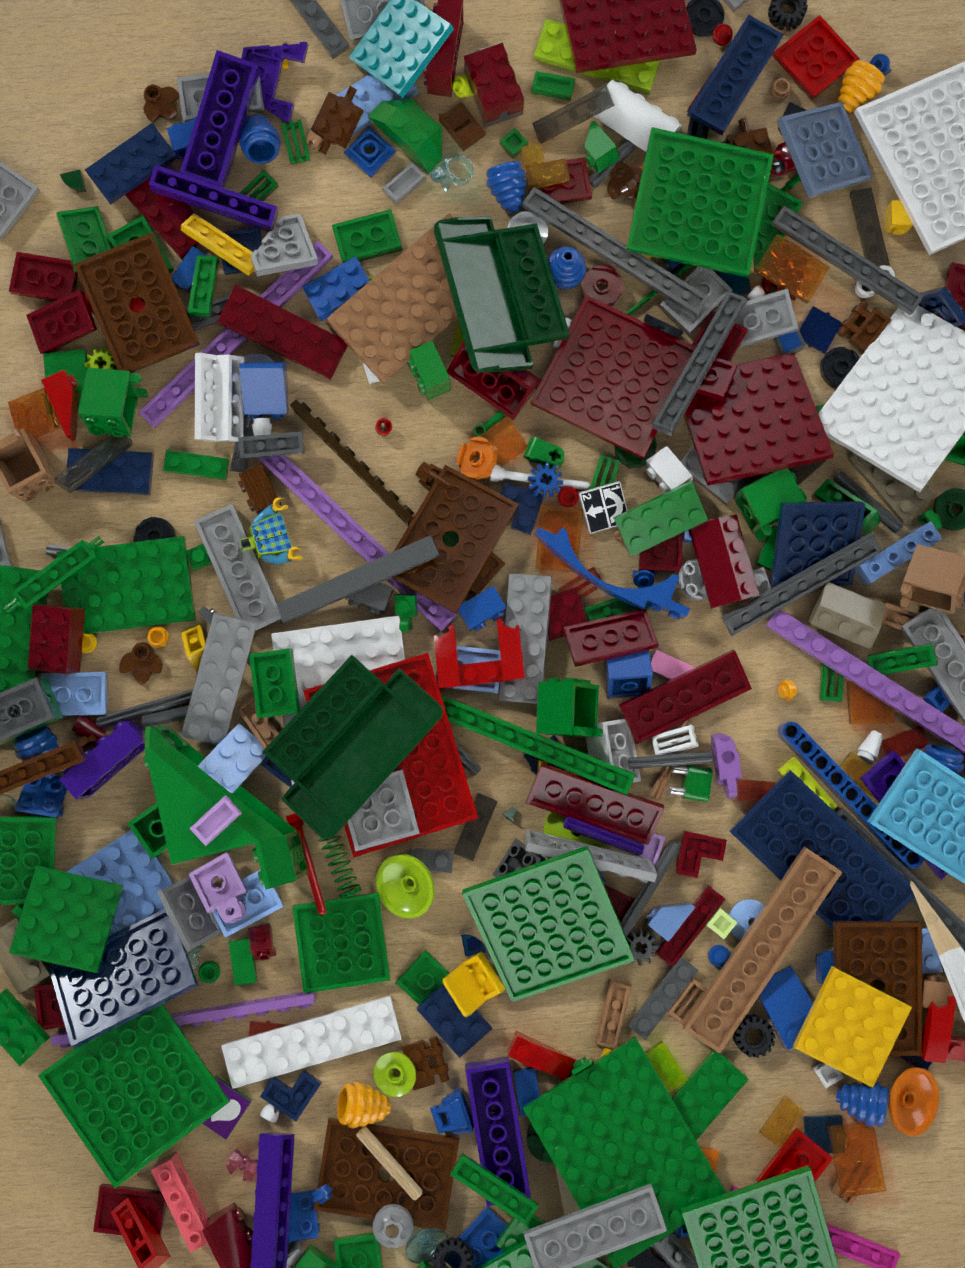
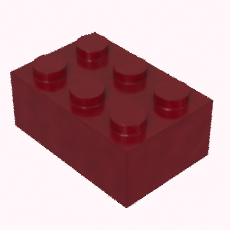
(56, 638)

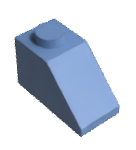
(668, 918)

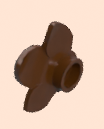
(160, 105)
(626, 183)
(141, 666)

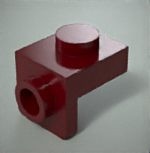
(261, 942)

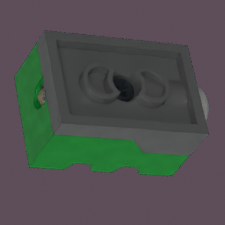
(27, 709)

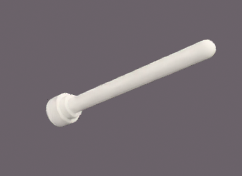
(499, 474)

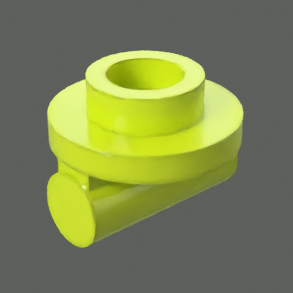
(462, 87)

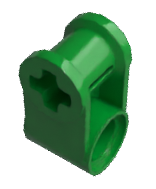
(542, 452)

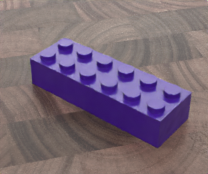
(220, 119)
(497, 1121)

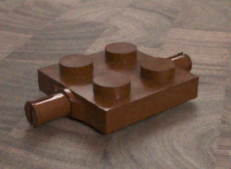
(337, 120)
(751, 139)

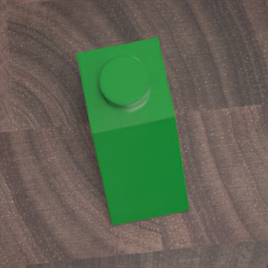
(599, 149)

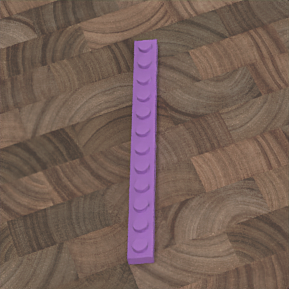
(228, 341)
(347, 529)
(868, 679)
(219, 1013)

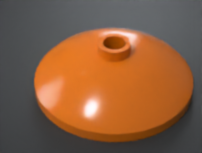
(913, 1101)

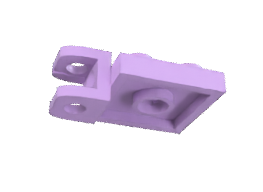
(222, 898)

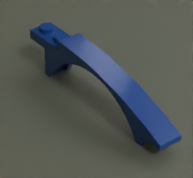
(656, 596)

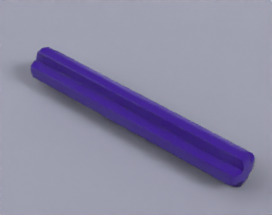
(603, 836)

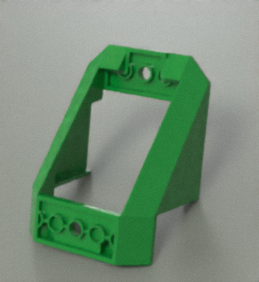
(188, 793)

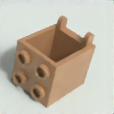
(25, 466)
(934, 580)

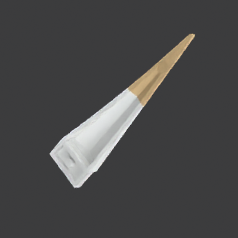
(949, 950)

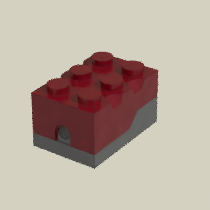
(493, 84)

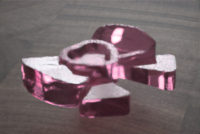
(242, 1162)

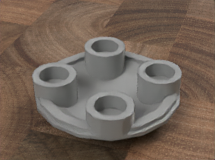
(691, 581)

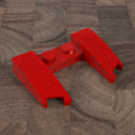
(453, 675)
(937, 1034)

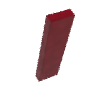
(705, 907)

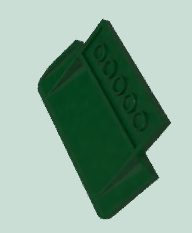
(500, 291)
(349, 742)

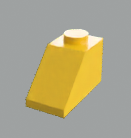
(897, 218)
(194, 642)

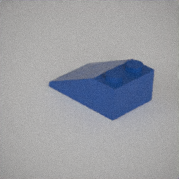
(786, 1005)

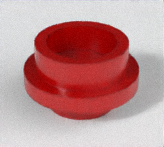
(722, 34)
(568, 497)

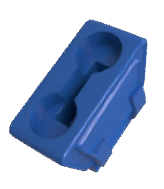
(456, 1111)

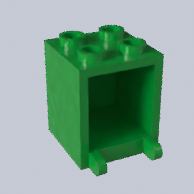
(110, 401)
(762, 500)
(568, 708)

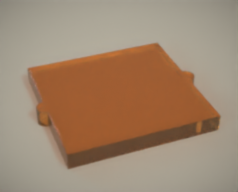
(506, 440)

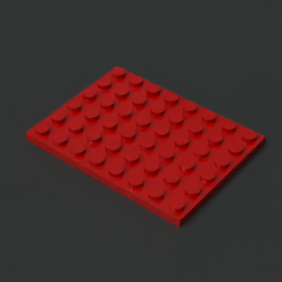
(432, 768)

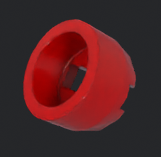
(387, 426)

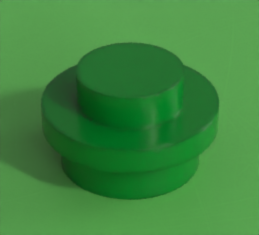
(209, 971)

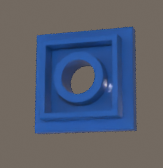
(369, 162)

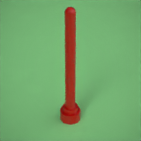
(297, 823)

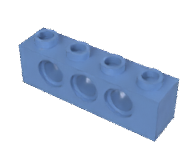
(896, 553)

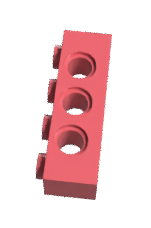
(181, 1200)

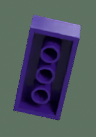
(105, 760)

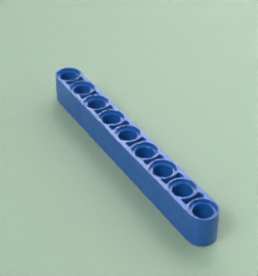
(840, 788)

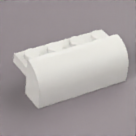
(634, 116)
(218, 398)

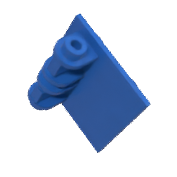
(42, 797)
(303, 1218)

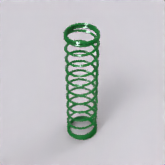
(349, 892)

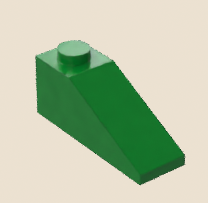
(832, 492)

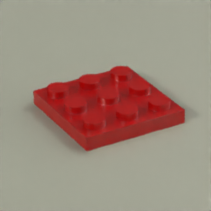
(815, 57)

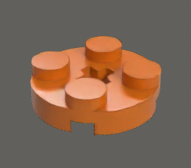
(484, 465)

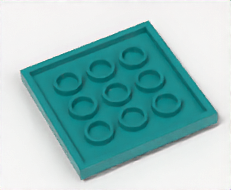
(401, 44)

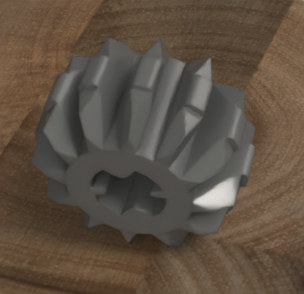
(642, 938)

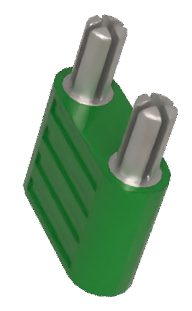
(695, 783)

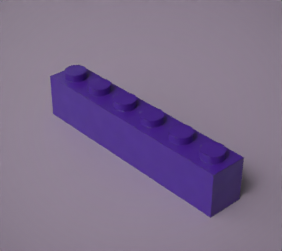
(213, 198)
(272, 1200)

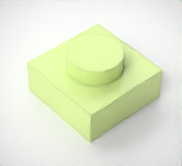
(722, 923)

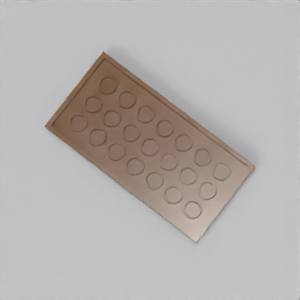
(398, 309)

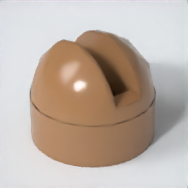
(312, 137)

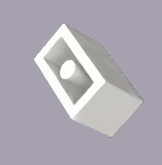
(667, 470)

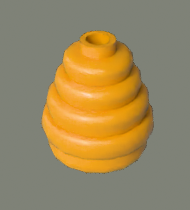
(860, 85)
(361, 1105)

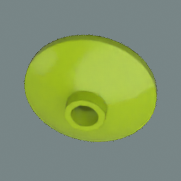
(388, 1081)

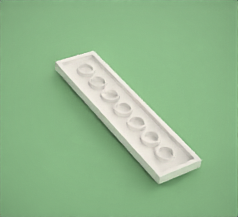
(311, 1041)

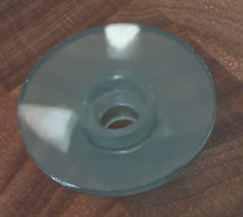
(423, 1244)

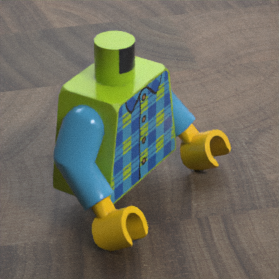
(270, 536)

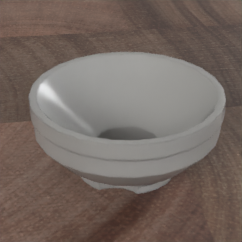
(395, 1215)

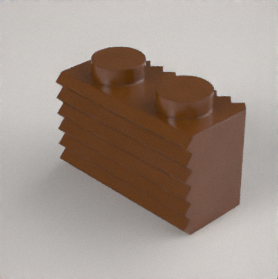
(258, 487)

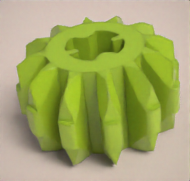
(100, 358)

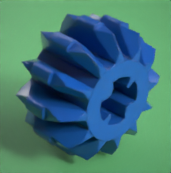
(542, 487)

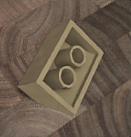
(847, 614)
(21, 970)

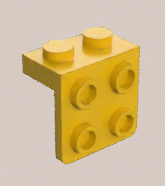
(473, 983)

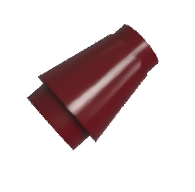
(86, 727)

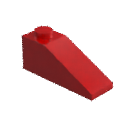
(64, 399)
(540, 1056)
(140, 1236)

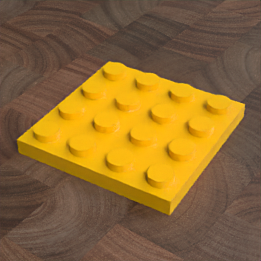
(852, 1026)

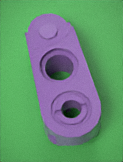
(726, 763)

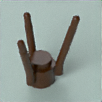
(428, 473)

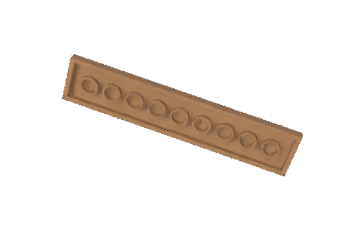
(762, 949)

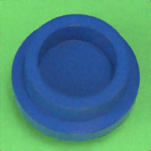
(718, 955)
(322, 1194)

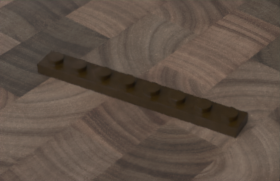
(347, 457)

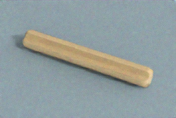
(389, 1163)

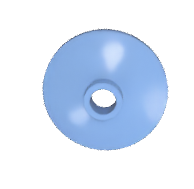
(742, 913)

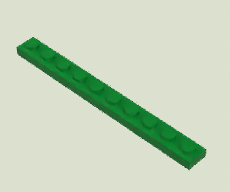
(538, 746)

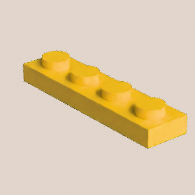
(219, 243)

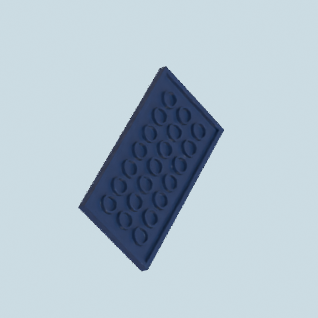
(797, 817)

